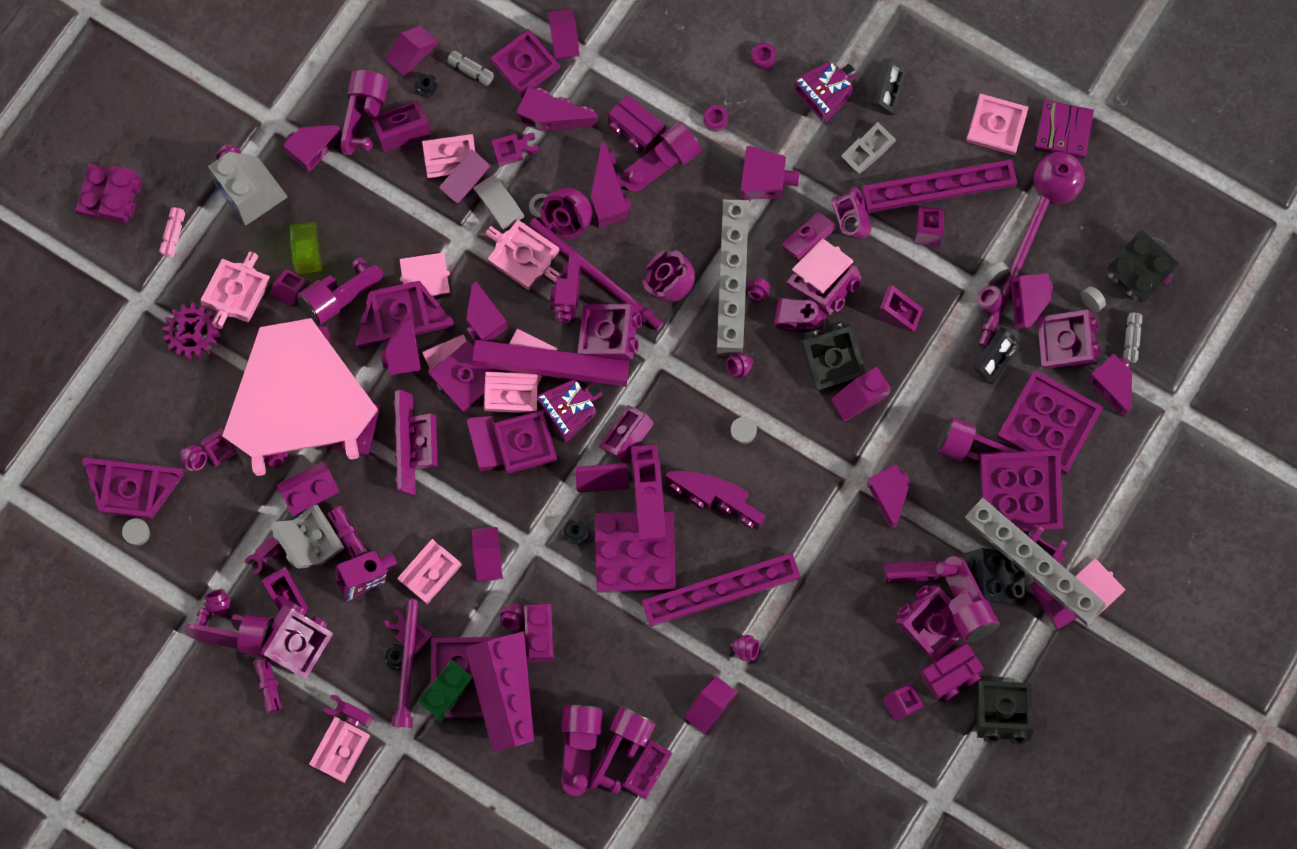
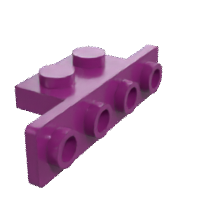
(414, 442)

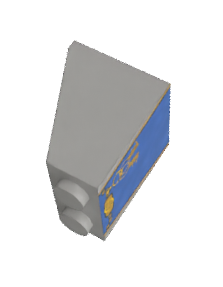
(246, 185)

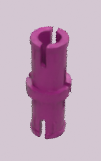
(346, 532)
(267, 685)

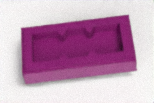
(808, 236)
(647, 769)

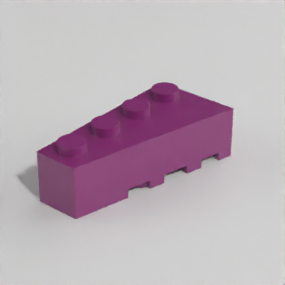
(503, 689)

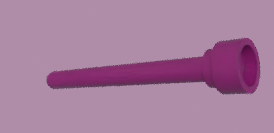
(403, 716)

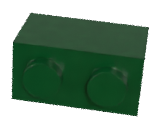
(445, 691)

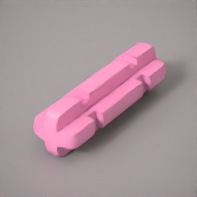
(172, 232)

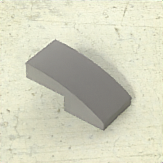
(868, 148)
(498, 201)

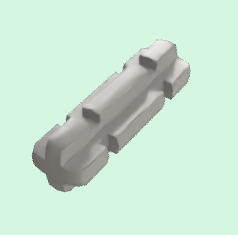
(470, 68)
(1132, 337)

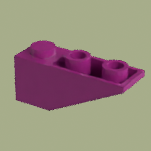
(551, 113)
(606, 196)

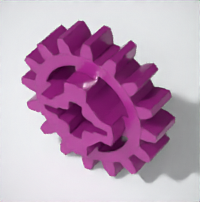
(185, 338)

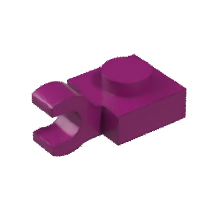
(268, 549)
(354, 715)

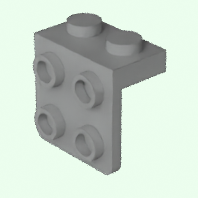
(307, 539)

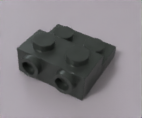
(1141, 266)
(832, 355)
(1004, 711)

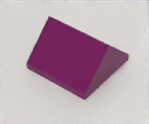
(401, 126)

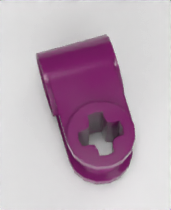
(849, 210)
(798, 315)

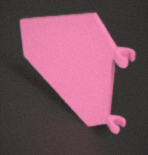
(296, 396)

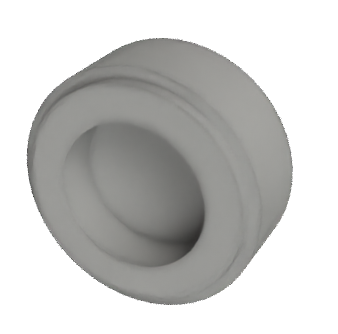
(535, 205)
(996, 273)
(1093, 299)
(743, 430)
(136, 532)

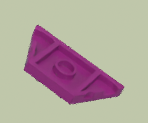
(390, 306)
(130, 487)

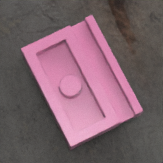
(446, 154)
(510, 392)
(429, 571)
(339, 750)

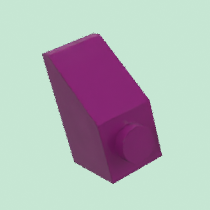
(311, 144)
(1029, 298)
(483, 317)
(401, 349)
(1114, 383)
(861, 394)
(889, 492)

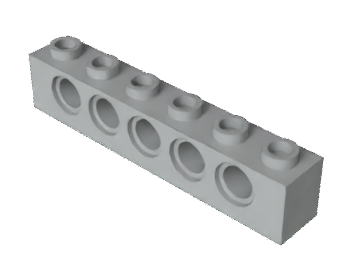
(732, 277)
(1035, 562)

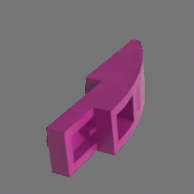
(707, 489)
(648, 493)

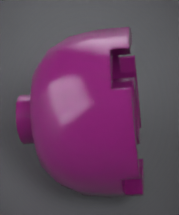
(1059, 177)
(566, 212)
(669, 276)

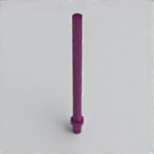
(647, 314)
(989, 329)

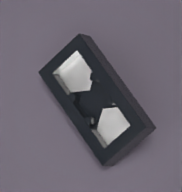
(889, 86)
(996, 355)

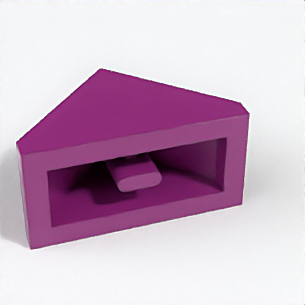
(563, 34)
(410, 49)
(929, 226)
(899, 310)
(487, 554)
(283, 590)
(1055, 611)
(710, 704)

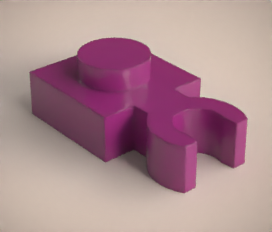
(510, 149)
(422, 636)

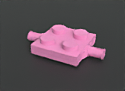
(523, 254)
(235, 290)

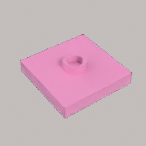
(997, 124)

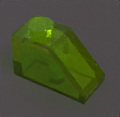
(305, 248)

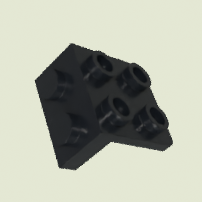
(996, 576)

